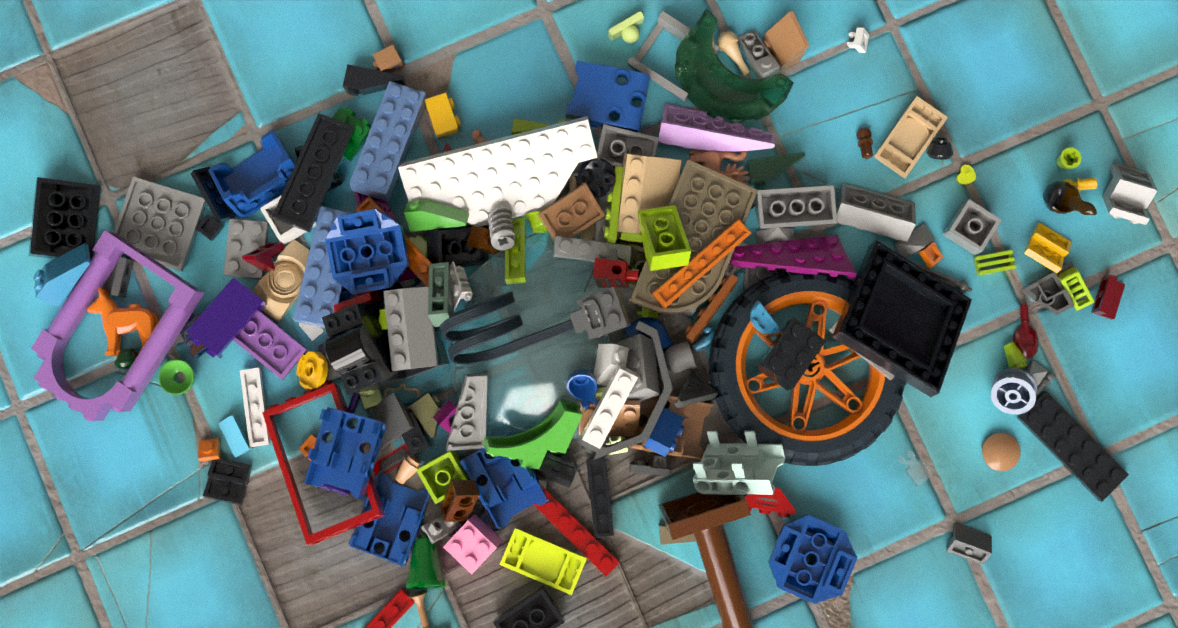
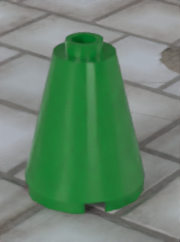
(425, 566)

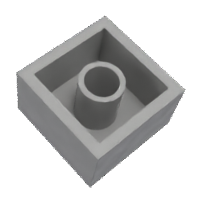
(971, 227)

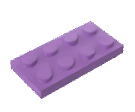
(270, 345)

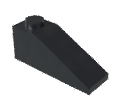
(368, 81)

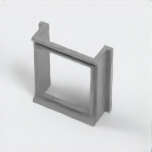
(678, 30)

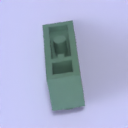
(440, 293)

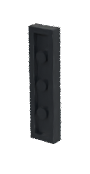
(600, 497)

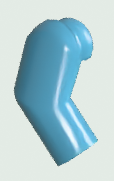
(706, 341)

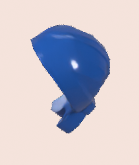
(583, 386)

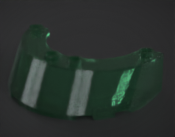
(717, 88)

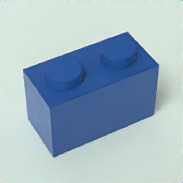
(664, 432)

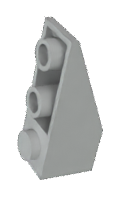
(758, 55)

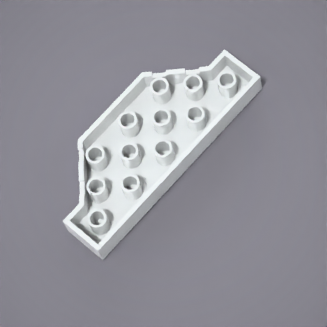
(509, 172)

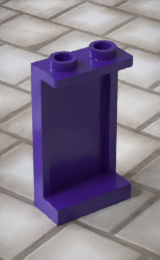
(225, 318)

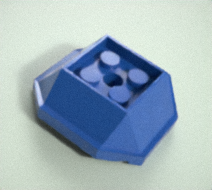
(348, 255)
(831, 566)

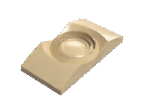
(910, 137)
(282, 286)

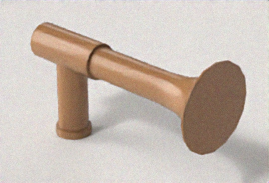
(418, 597)

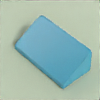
(235, 435)

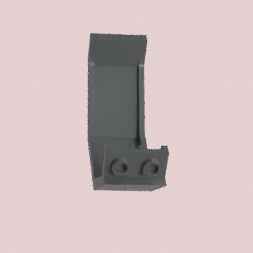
(667, 389)

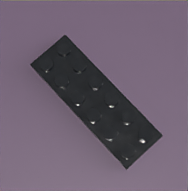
(313, 172)
(1073, 446)

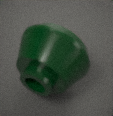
(125, 358)

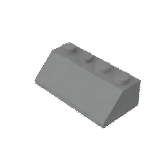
(795, 207)
(875, 212)
(410, 329)

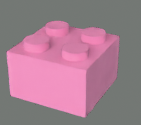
(473, 543)

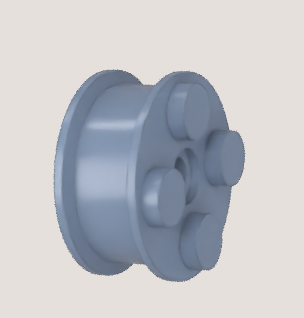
(1014, 391)

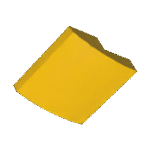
(1048, 247)

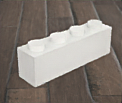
(609, 406)

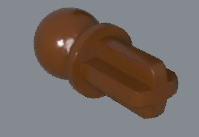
(865, 142)

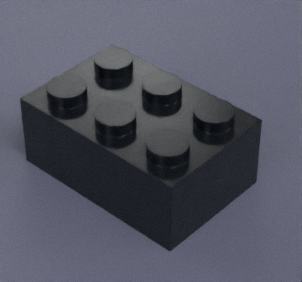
(790, 354)
(534, 611)

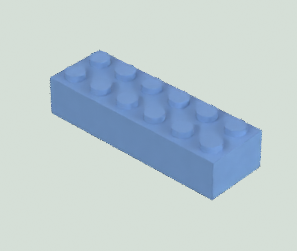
(388, 141)
(318, 287)

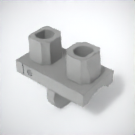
(438, 528)

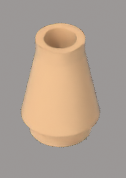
(407, 469)

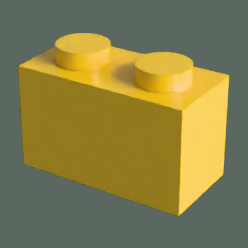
(442, 116)

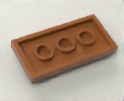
(714, 303)

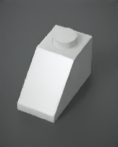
(607, 361)

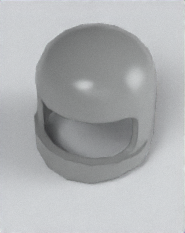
(679, 357)

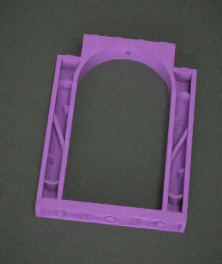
(53, 341)

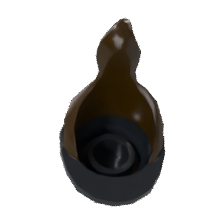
(1065, 198)

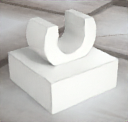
(860, 41)

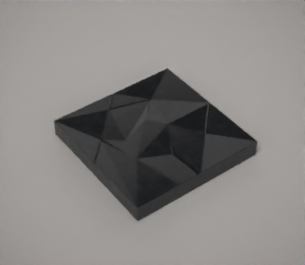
(902, 319)

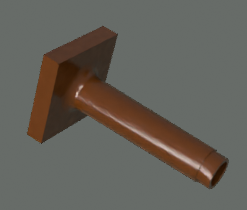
(705, 518)

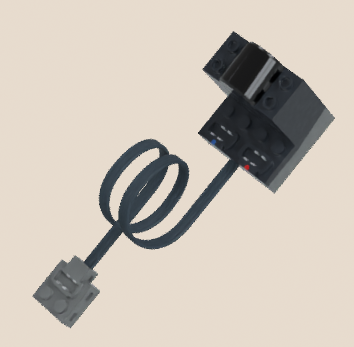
(361, 349)

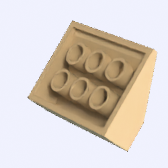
(645, 185)

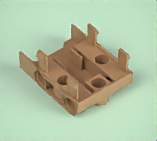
(689, 441)

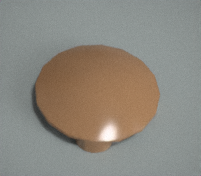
(1001, 451)

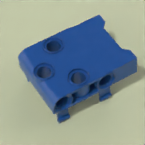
(601, 95)
(343, 460)
(514, 498)
(403, 511)

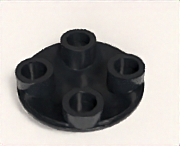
(599, 177)

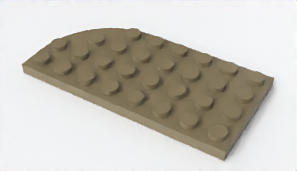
(706, 208)

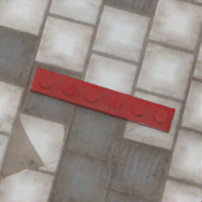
(577, 534)

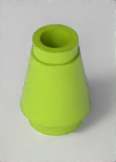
(1014, 356)

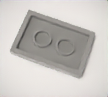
(243, 238)

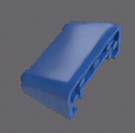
(255, 179)

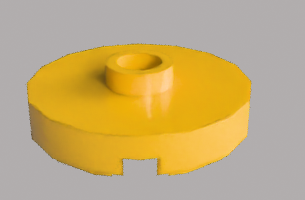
(312, 370)

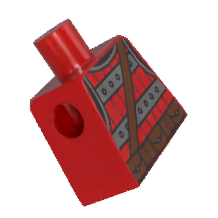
(613, 273)

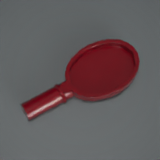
(1025, 336)

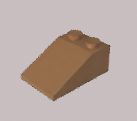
(786, 41)

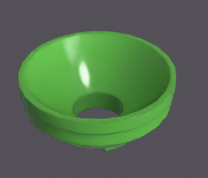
(167, 377)

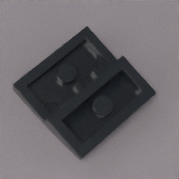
(227, 481)

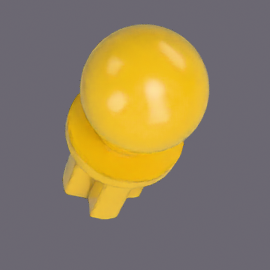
(1083, 184)

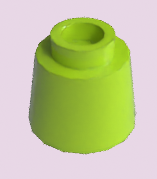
(1069, 158)

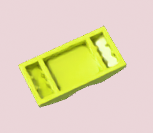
(543, 561)

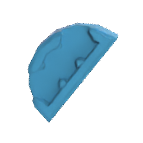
(763, 320)

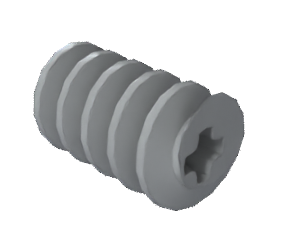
(501, 228)

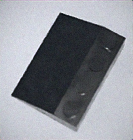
(62, 217)

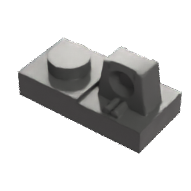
(658, 467)

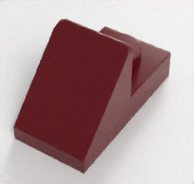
(263, 256)

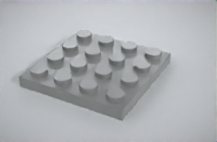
(160, 221)

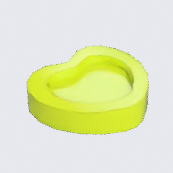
(966, 176)

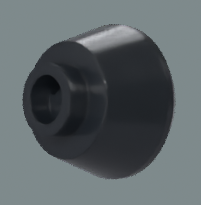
(940, 149)

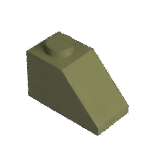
(424, 410)

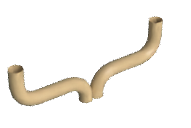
(398, 388)

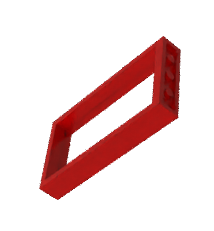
(293, 402)

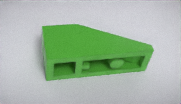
(432, 215)

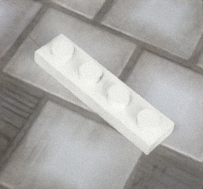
(254, 406)

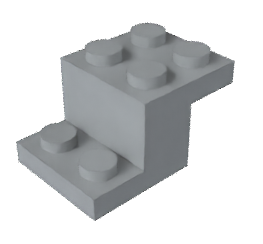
(1129, 194)

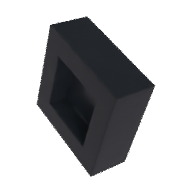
(209, 227)

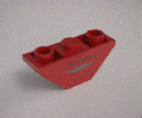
(768, 503)

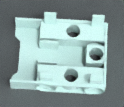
(737, 466)

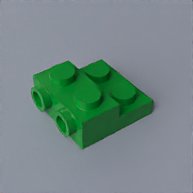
(360, 134)

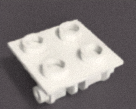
(459, 284)

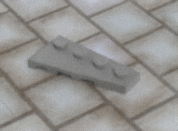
(470, 416)

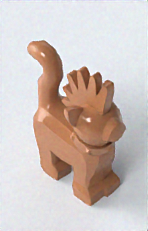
(713, 161)

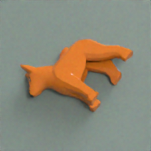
(121, 321)

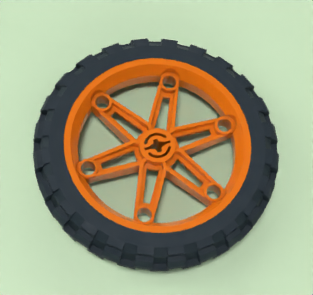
(743, 413)

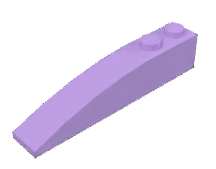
(698, 131)

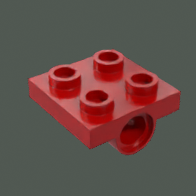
(362, 298)

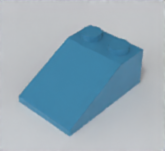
(60, 275)

